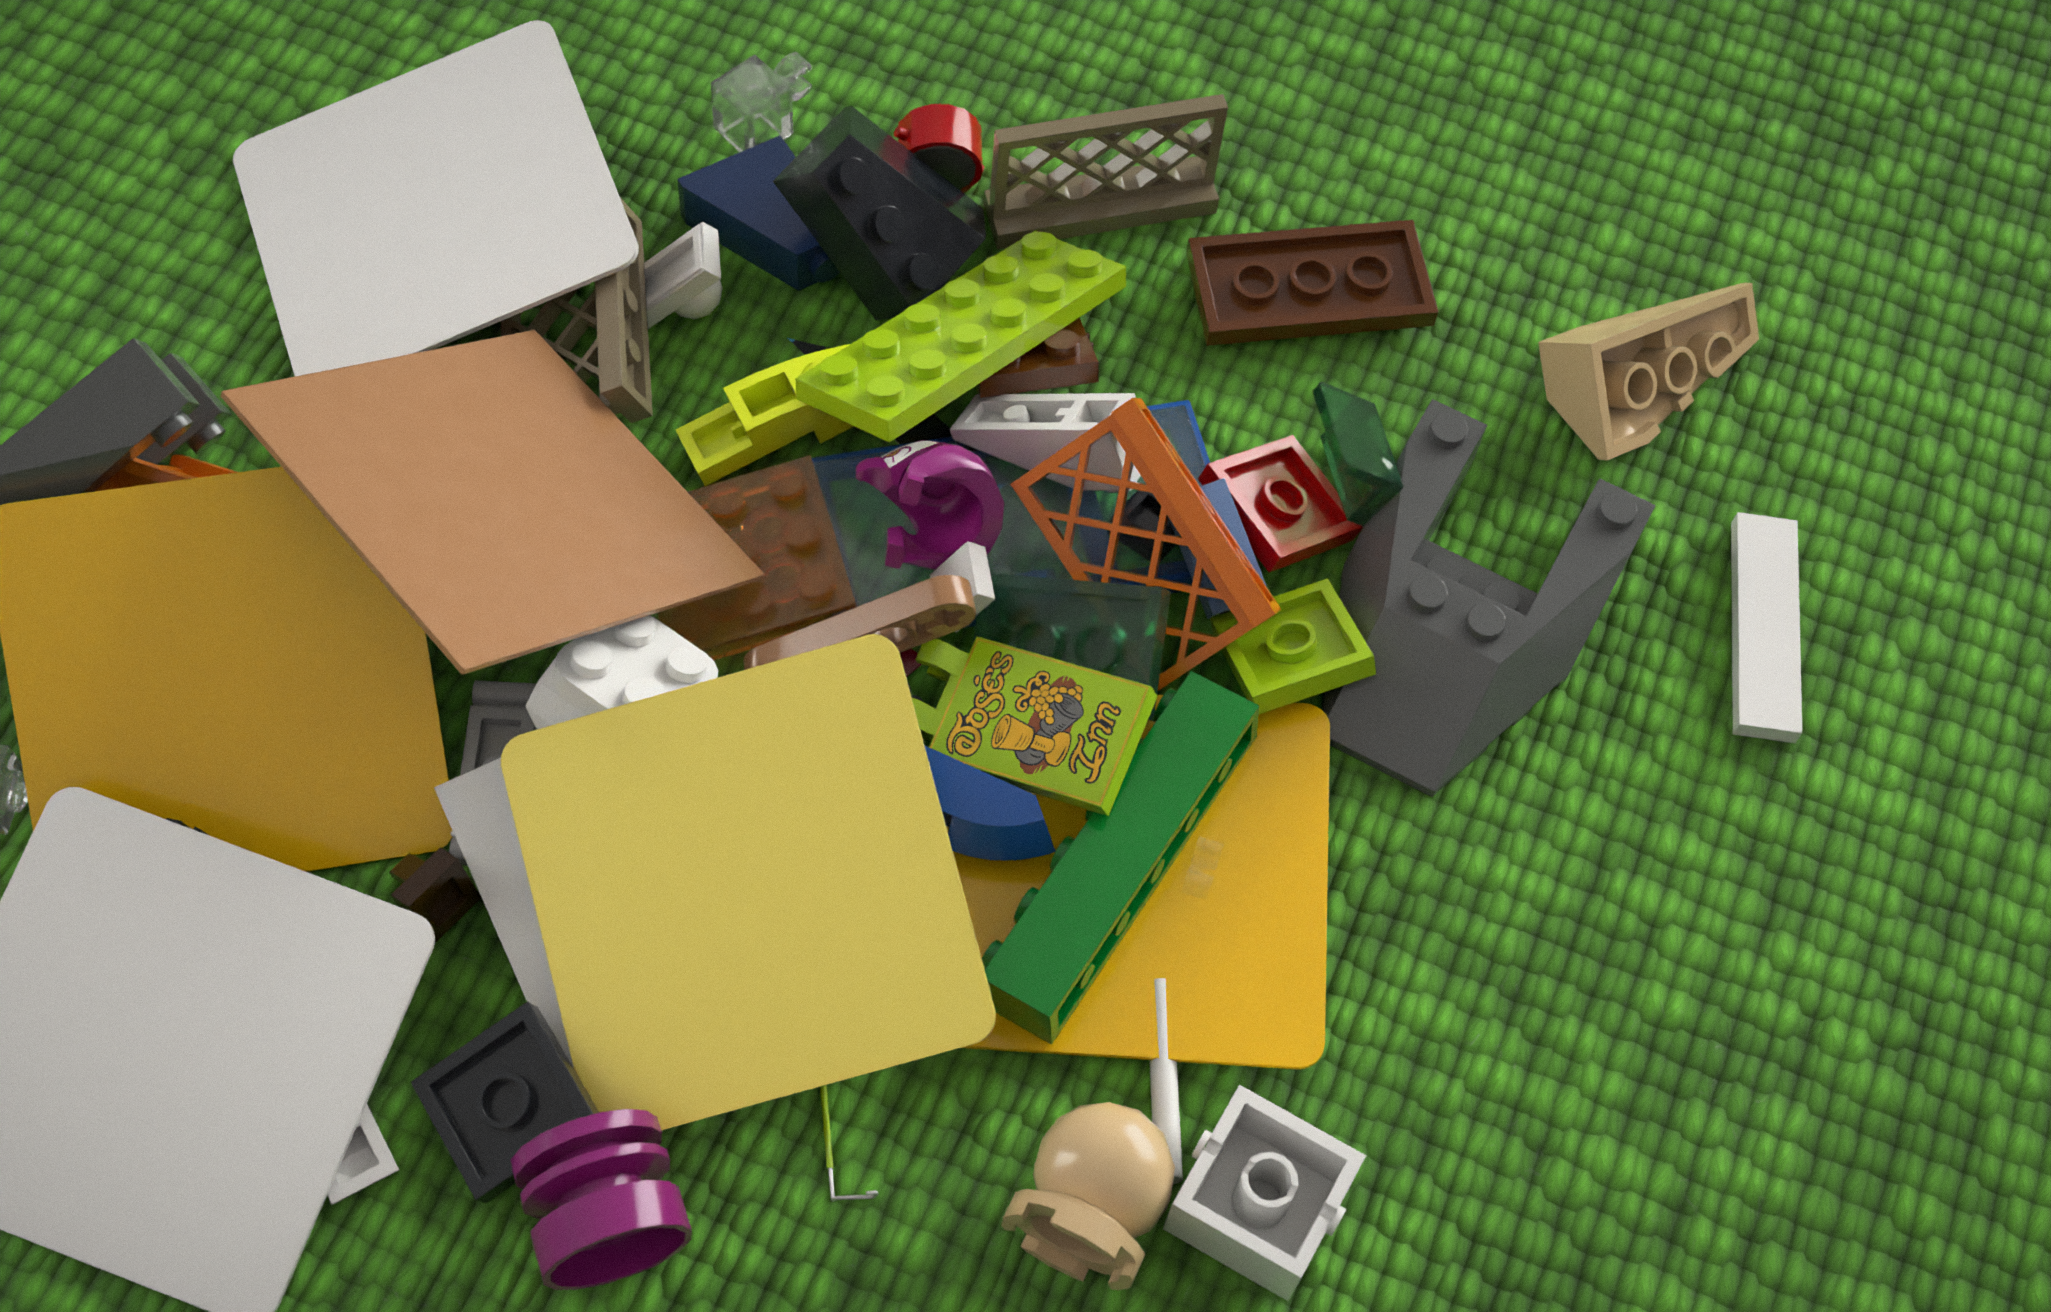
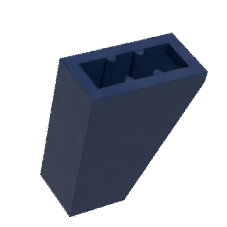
(754, 215)

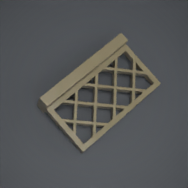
(1108, 195)
(622, 343)

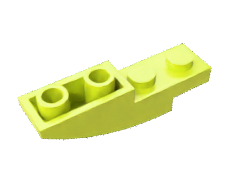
(757, 420)

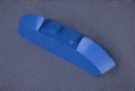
(988, 814)

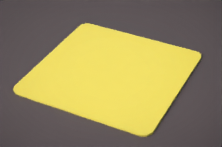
(748, 886)

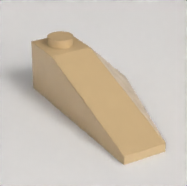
(1635, 369)

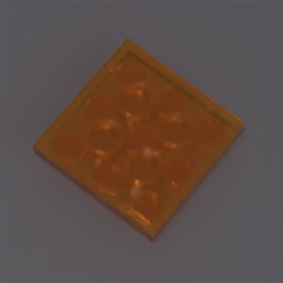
(788, 534)

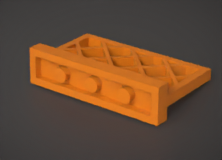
(1180, 501)

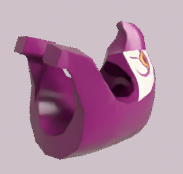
(943, 494)

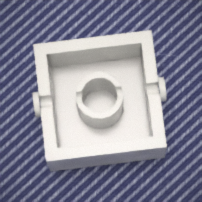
(1263, 1192)

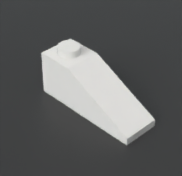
(1036, 426)

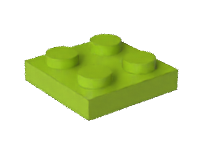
(1297, 650)

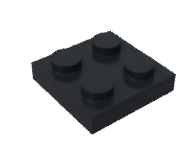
(501, 1096)

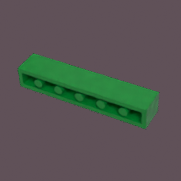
(1118, 859)

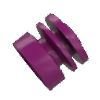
(600, 1199)

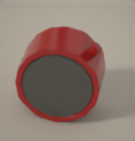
(946, 141)

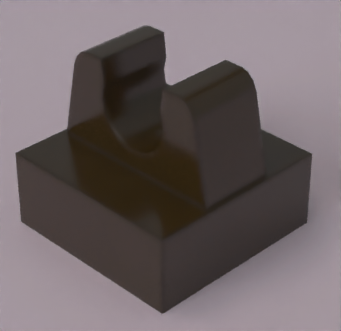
(435, 889)

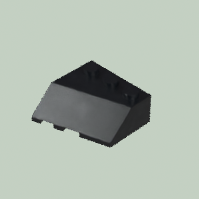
(881, 213)

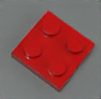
(1283, 502)

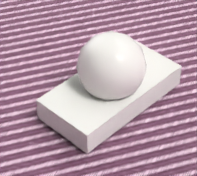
(684, 276)

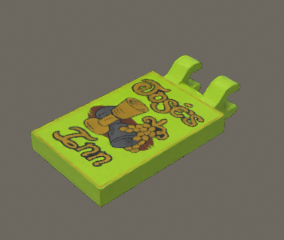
(1035, 720)

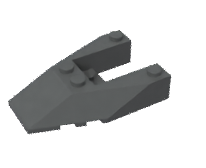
(115, 414)
(1450, 639)

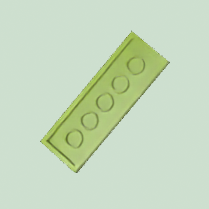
(960, 335)

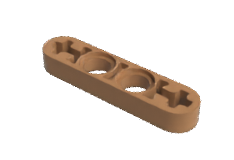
(904, 617)

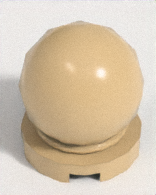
(1098, 1187)

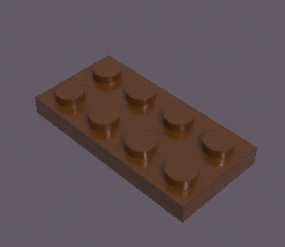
(1310, 282)

